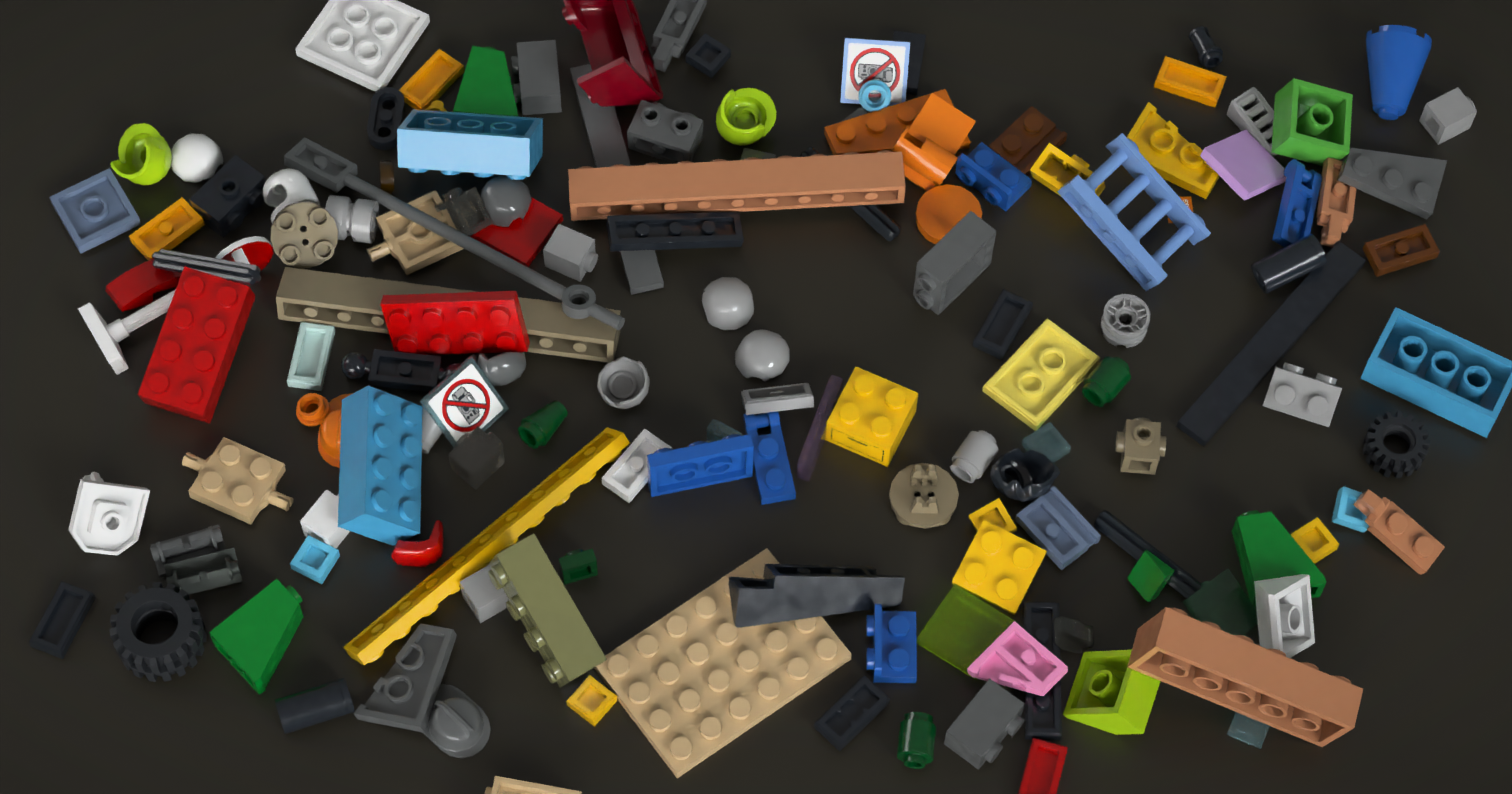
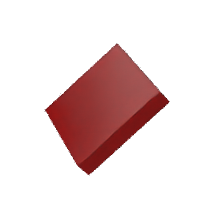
(524, 236)

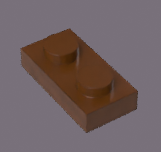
(1401, 250)

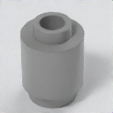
(974, 456)

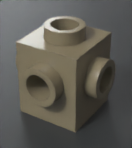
(1140, 446)

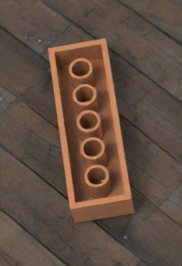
(1245, 677)

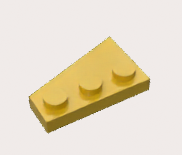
(1171, 153)

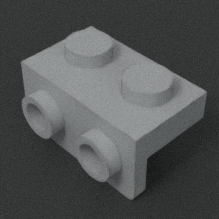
(1302, 395)

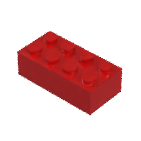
(196, 345)

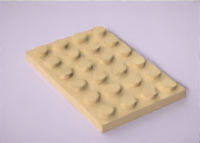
(704, 682)

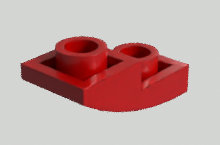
(138, 284)

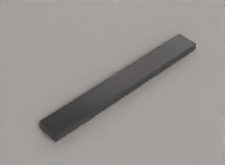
(608, 150)

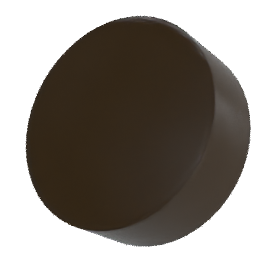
(386, 176)

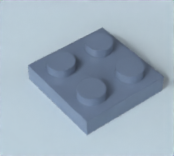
(95, 210)

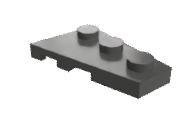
(1395, 178)
(411, 685)

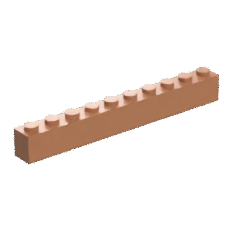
(737, 185)

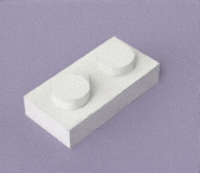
(630, 471)

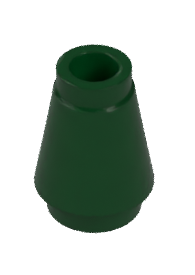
(542, 424)

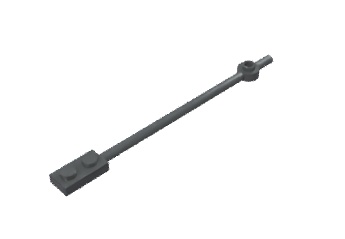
(336, 172)

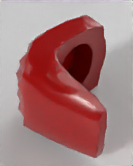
(420, 553)

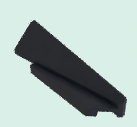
(809, 592)

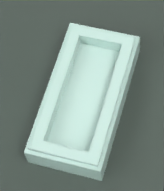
(311, 356)

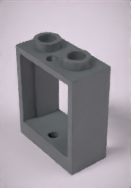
(954, 263)

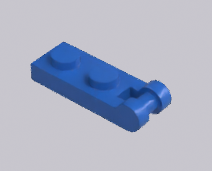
(1297, 204)
(770, 458)

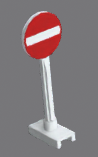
(248, 250)

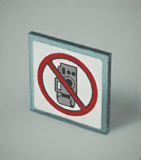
(464, 402)

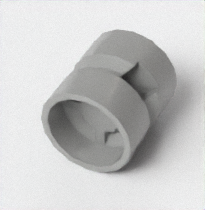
(355, 218)

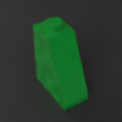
(486, 84)
(1271, 552)
(260, 633)

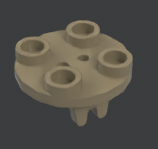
(320, 233)
(923, 510)

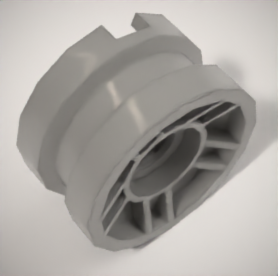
(1119, 310)

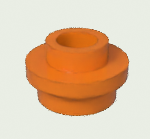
(308, 404)

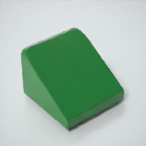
(1150, 576)

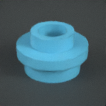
(867, 103)

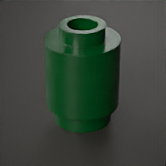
(1106, 381)
(916, 740)

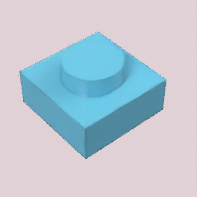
(1346, 513)
(315, 559)

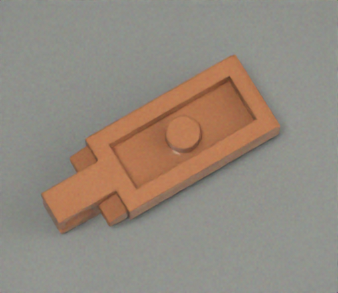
(1334, 203)
(1399, 531)

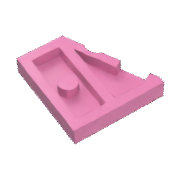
(1019, 663)

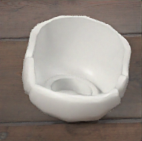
(195, 158)

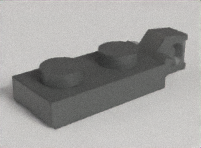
(675, 30)

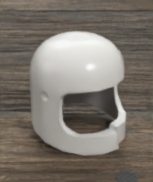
(287, 188)

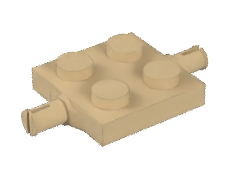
(411, 243)
(237, 480)

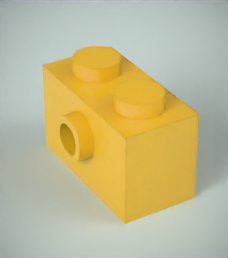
(1057, 168)

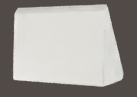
(1285, 613)

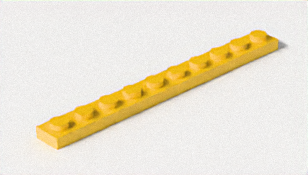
(478, 553)

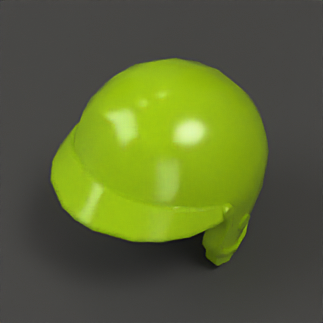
(745, 116)
(142, 155)

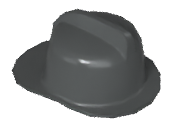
(457, 723)

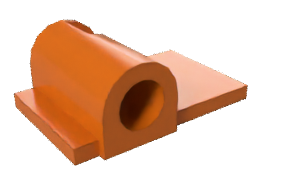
(932, 142)

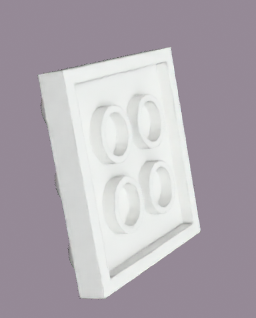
(363, 39)

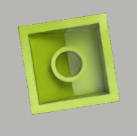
(1111, 694)

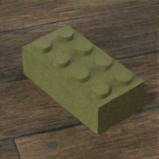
(546, 611)

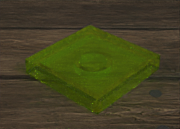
(962, 628)

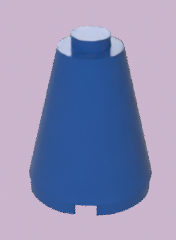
(1394, 67)

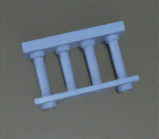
(1113, 234)

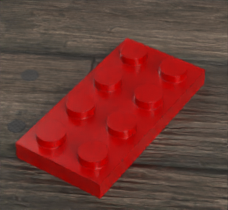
(456, 322)

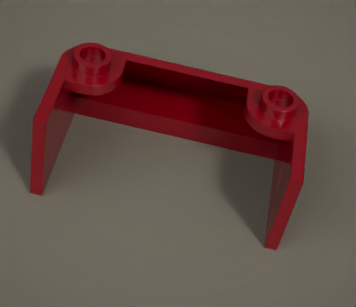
(616, 51)

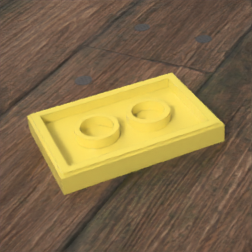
(1041, 374)

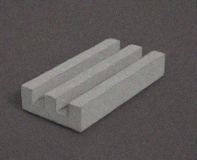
(777, 398)

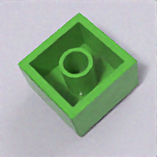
(1311, 122)

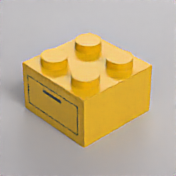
(871, 416)

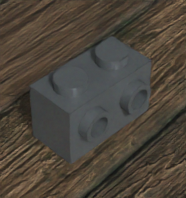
(664, 133)

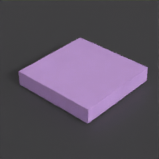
(1244, 164)

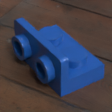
(992, 176)
(894, 646)

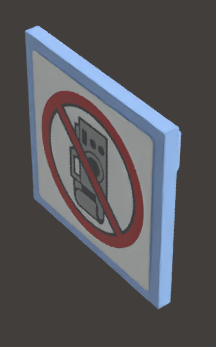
(874, 61)

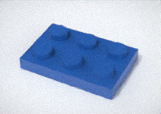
(700, 464)

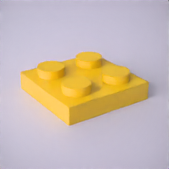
(999, 567)

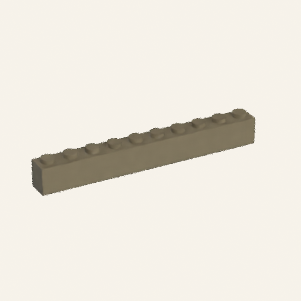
(356, 301)

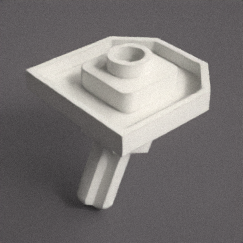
(107, 515)

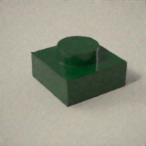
(578, 565)

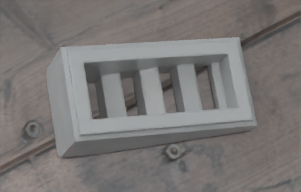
(1258, 106)

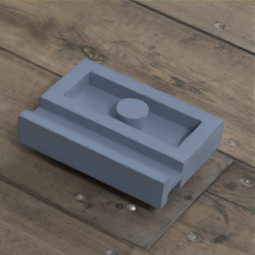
(1057, 528)

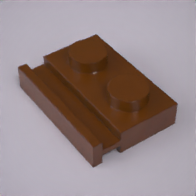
(1027, 139)

